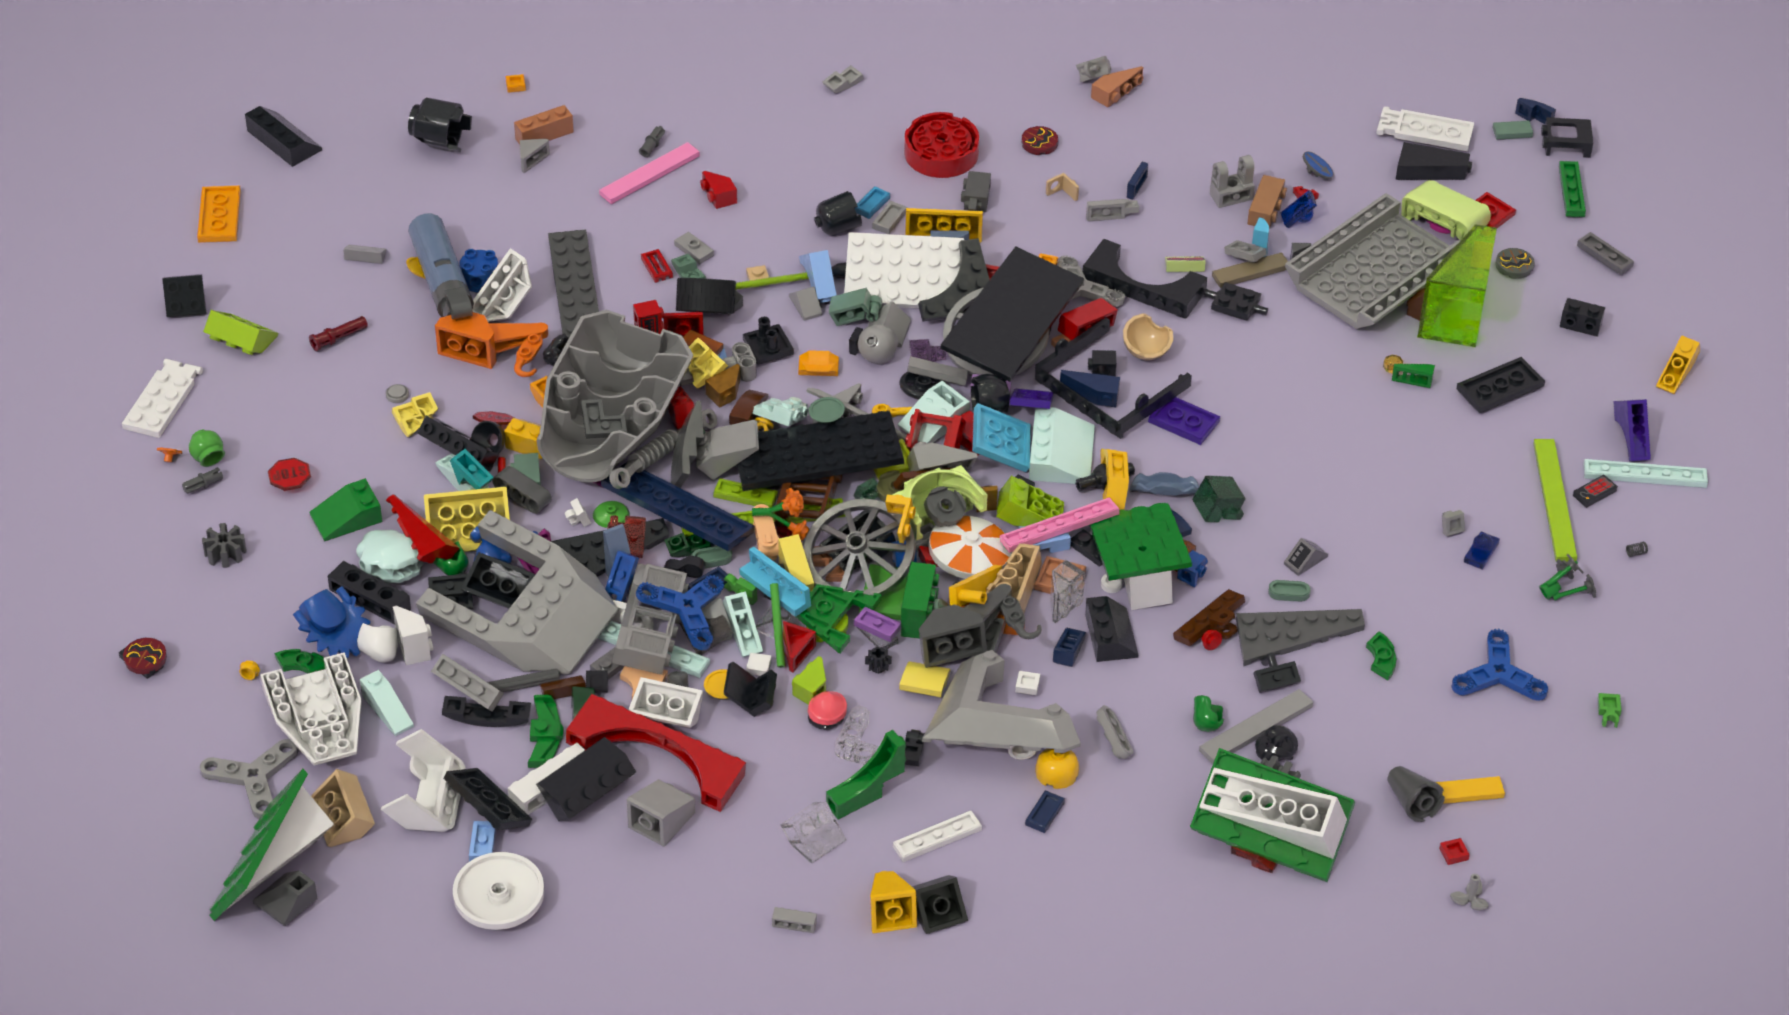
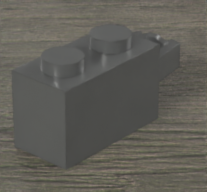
(976, 191)

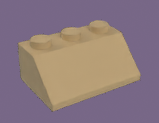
(345, 806)

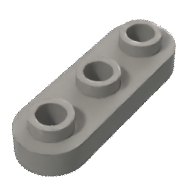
(1114, 732)

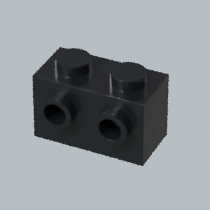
(1581, 316)

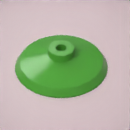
(606, 509)

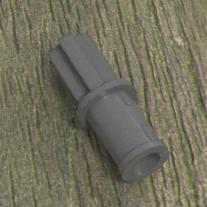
(652, 141)
(202, 480)

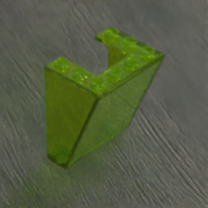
(1458, 290)

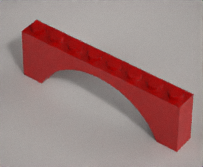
(714, 770)

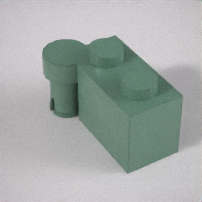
(854, 306)

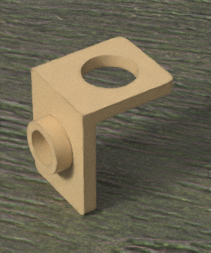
(1064, 183)

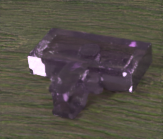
(922, 349)

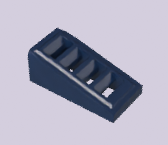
(1067, 648)

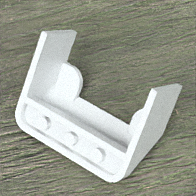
(435, 801)

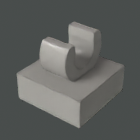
(1453, 522)

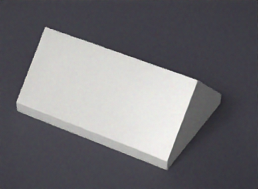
(667, 702)

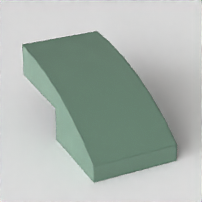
(687, 267)

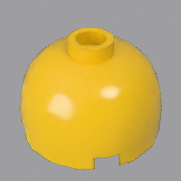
(1057, 768)

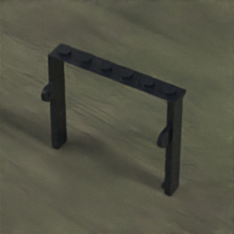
(1143, 405)

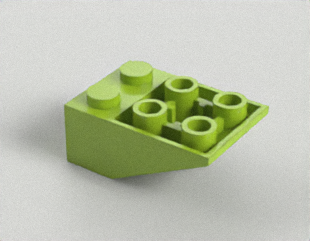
(1024, 504)

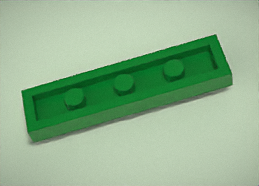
(1572, 189)

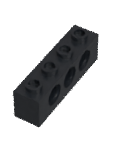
(456, 441)
(369, 591)

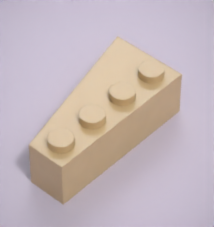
(1020, 573)

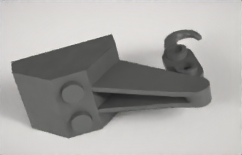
(960, 632)

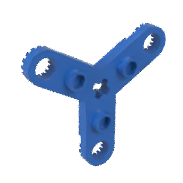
(691, 617)
(1499, 658)

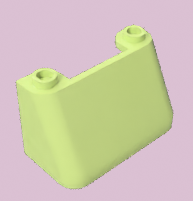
(1445, 208)

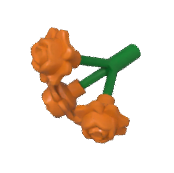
(794, 504)

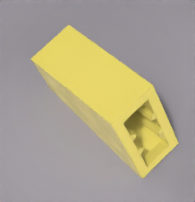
(794, 559)

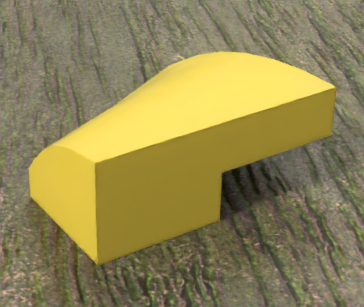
(704, 363)

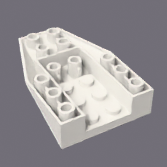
(317, 709)

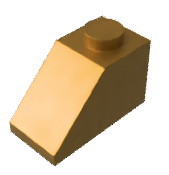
(723, 386)

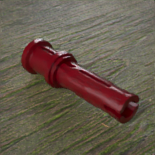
(330, 335)

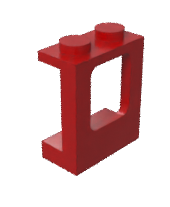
(954, 425)

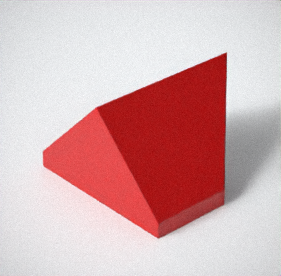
(797, 644)

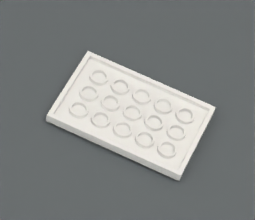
(901, 266)

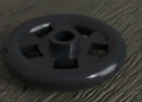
(920, 384)

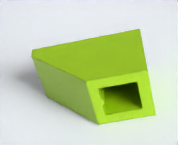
(809, 681)

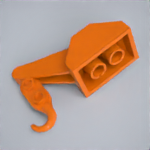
(478, 342)

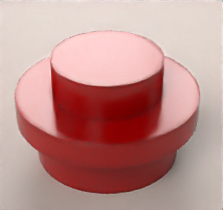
(1211, 639)

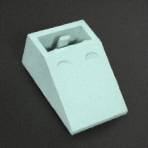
(940, 401)

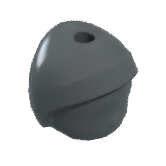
(678, 678)

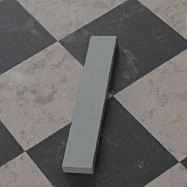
(1254, 726)

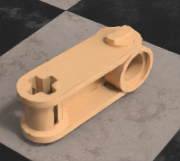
(766, 534)

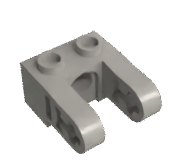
(1233, 188)

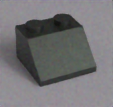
(939, 904)

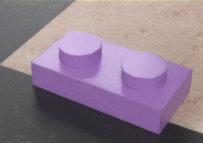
(877, 624)

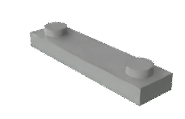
(467, 682)

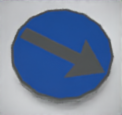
(1317, 165)

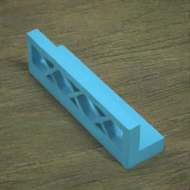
(766, 572)

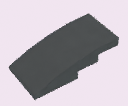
(686, 445)

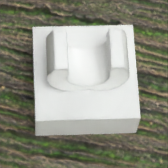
(577, 514)

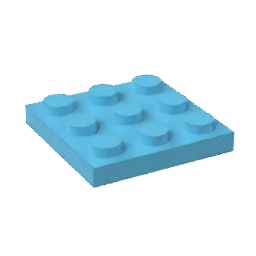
(1001, 437)

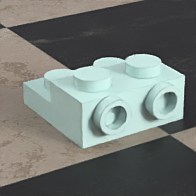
(783, 412)

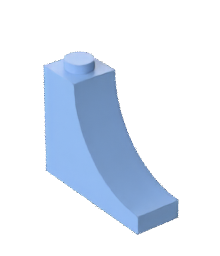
(820, 274)

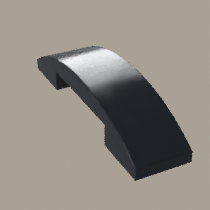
(478, 715)

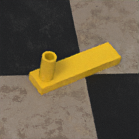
(973, 588)

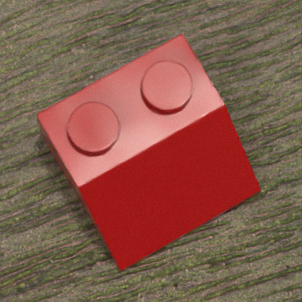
(683, 322)

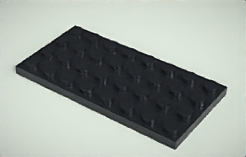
(822, 451)

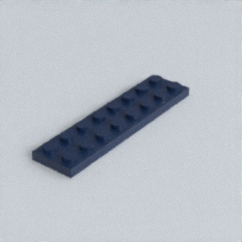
(683, 509)

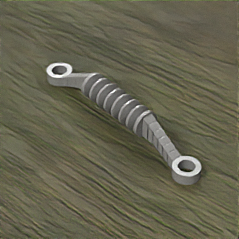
(653, 452)

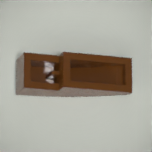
(745, 405)

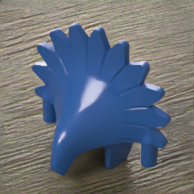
(332, 622)

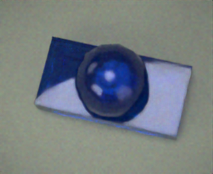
(1299, 210)
(1481, 550)

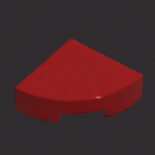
(1299, 191)

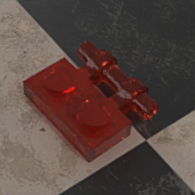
(634, 531)

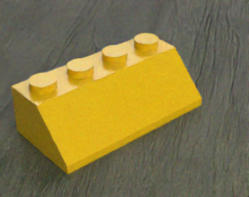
(923, 221)

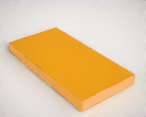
(219, 214)

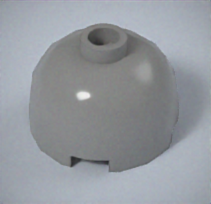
(877, 344)

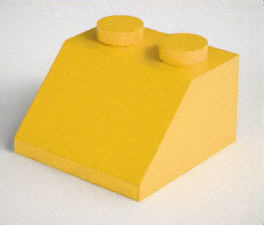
(522, 436)

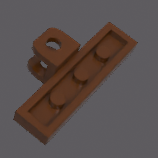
(1213, 617)

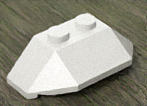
(504, 288)

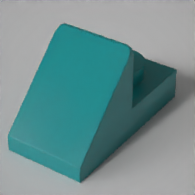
(470, 470)

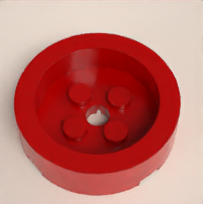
(938, 158)

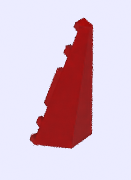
(425, 537)

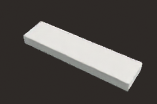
(937, 836)

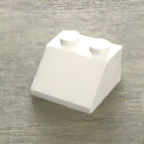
(412, 636)

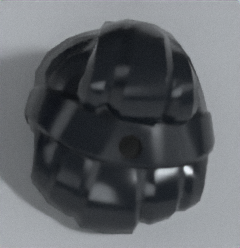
(554, 349)
(1281, 743)

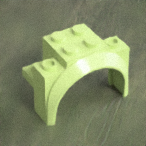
(954, 479)

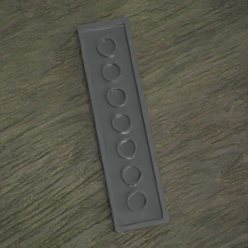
(572, 277)

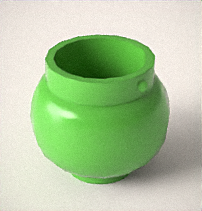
(206, 447)

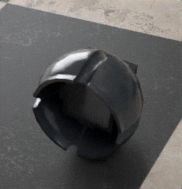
(990, 392)

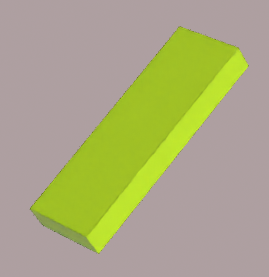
(733, 492)

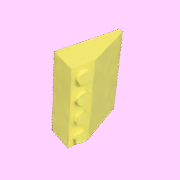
(461, 511)

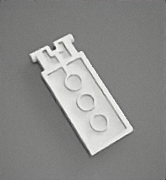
(1426, 128)
(161, 398)

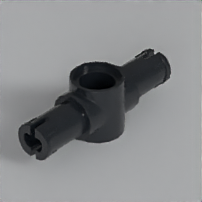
(1098, 478)

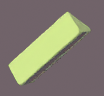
(1185, 264)

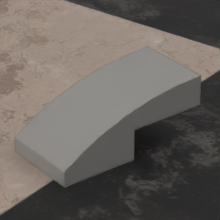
(843, 81)

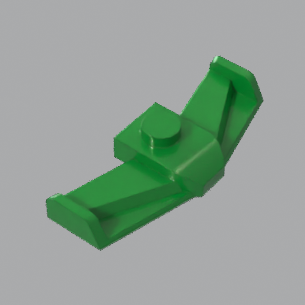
(545, 731)

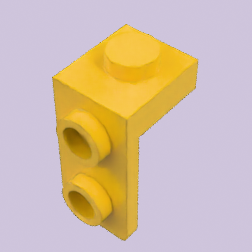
(901, 505)

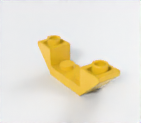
(1117, 476)

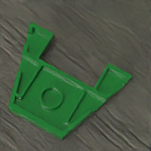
(829, 607)

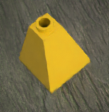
(892, 903)

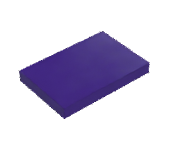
(1031, 398)
(1185, 420)

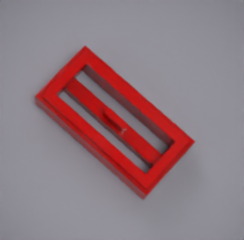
(661, 275)

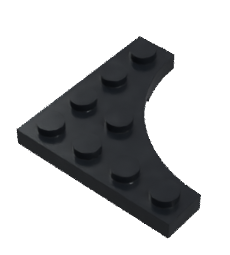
(970, 277)

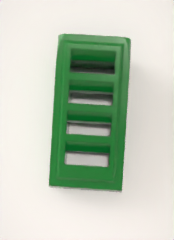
(1423, 378)

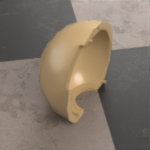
(1145, 338)

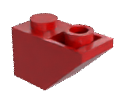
(719, 189)

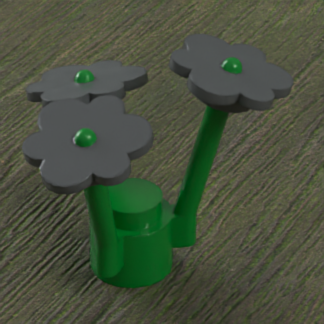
(1551, 587)

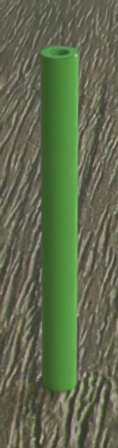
(777, 623)

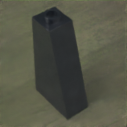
(1432, 163)

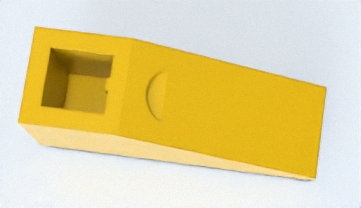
(1679, 364)

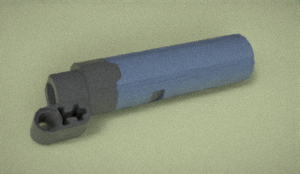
(440, 266)

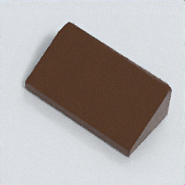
(562, 687)

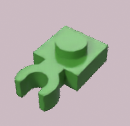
(741, 585)
(1610, 707)

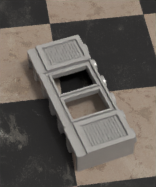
(641, 646)

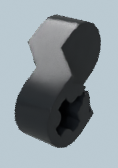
(692, 565)

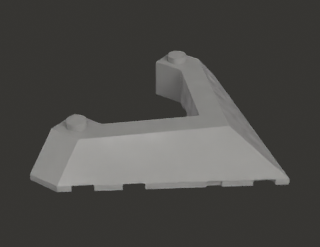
(970, 721)

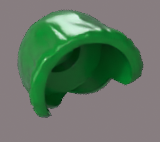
(456, 565)
(1206, 715)

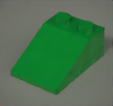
(347, 511)

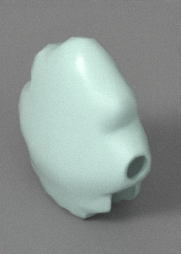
(388, 556)

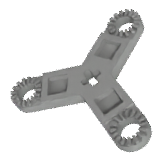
(1091, 289)
(239, 773)

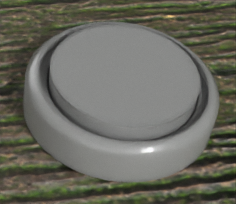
(397, 393)

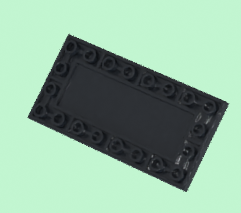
(1012, 314)

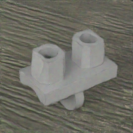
(1094, 68)

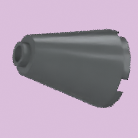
(1416, 793)

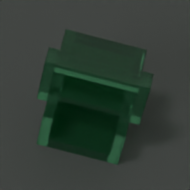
(1219, 498)

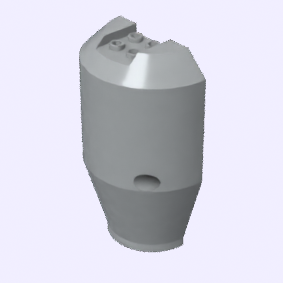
(624, 367)

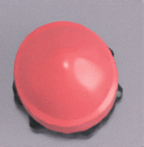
(827, 710)

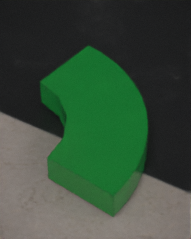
(1383, 654)
(298, 660)

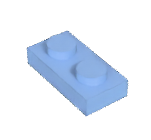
(482, 839)

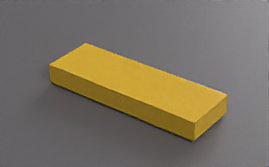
(1472, 789)

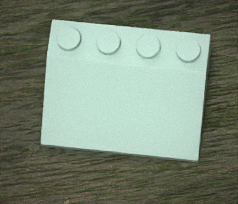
(1060, 447)

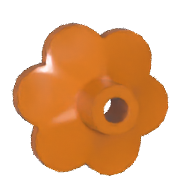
(169, 453)

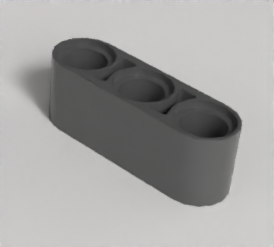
(522, 489)

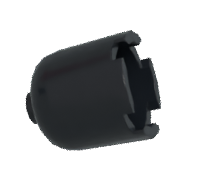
(837, 214)

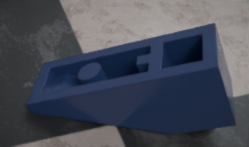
(1095, 388)

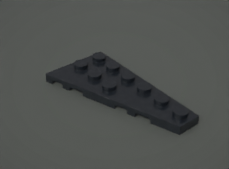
(589, 547)

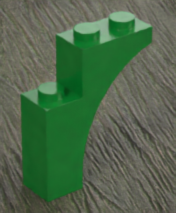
(867, 782)

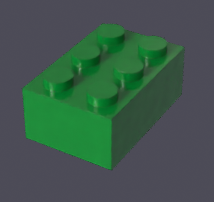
(918, 598)

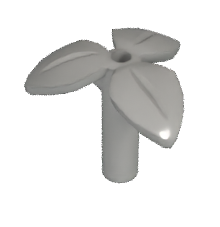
(1473, 890)

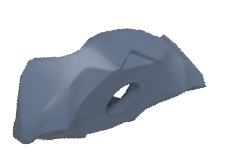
(1164, 484)

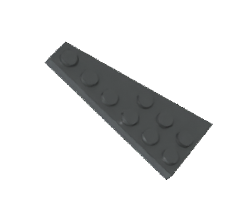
(1292, 630)

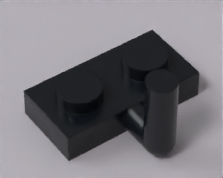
(1275, 675)

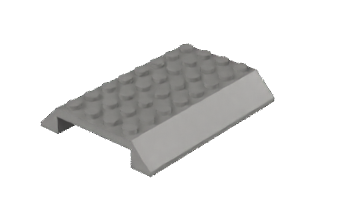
(1368, 264)

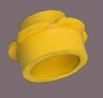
(249, 670)

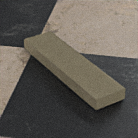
(1250, 270)

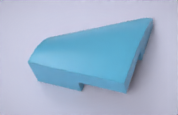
(1261, 234)

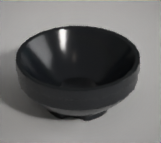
(484, 431)

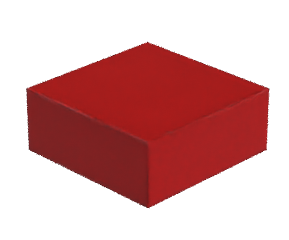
(1454, 851)

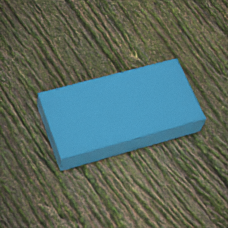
(872, 202)

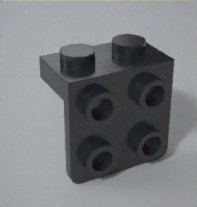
(750, 692)

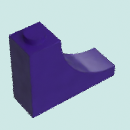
(1633, 419)

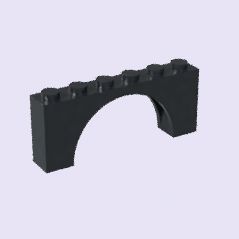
(1175, 297)

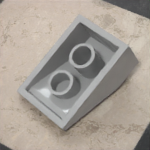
(726, 447)
(935, 456)

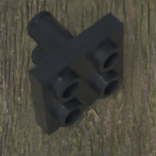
(184, 295)
(768, 342)

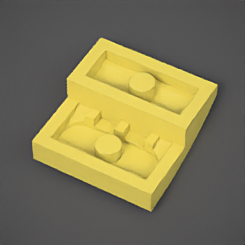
(924, 680)

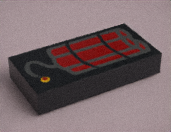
(1595, 491)

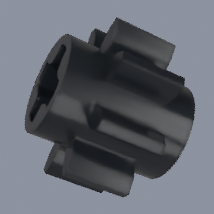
(878, 660)

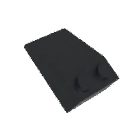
(859, 521)

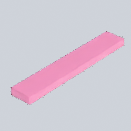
(649, 173)
(1060, 524)

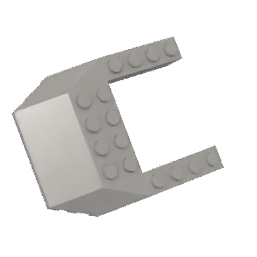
(549, 621)

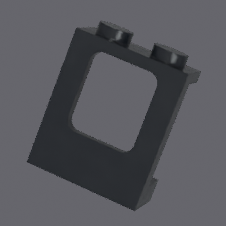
(1584, 135)

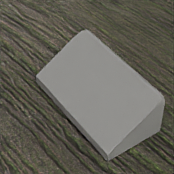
(364, 253)

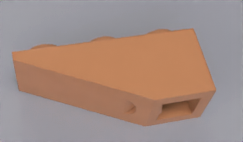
(1113, 86)

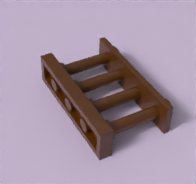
(825, 502)

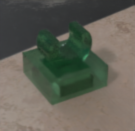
(867, 490)

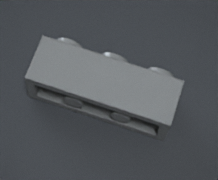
(794, 920)

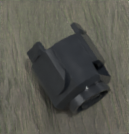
(438, 123)

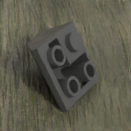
(287, 897)

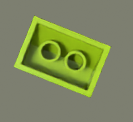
(238, 332)

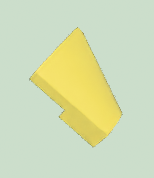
(411, 415)

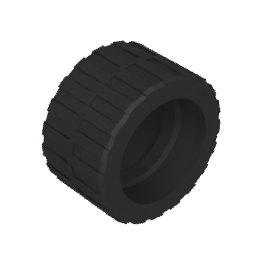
(705, 295)

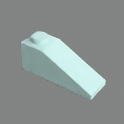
(742, 623)
(385, 703)

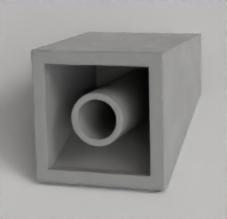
(659, 811)

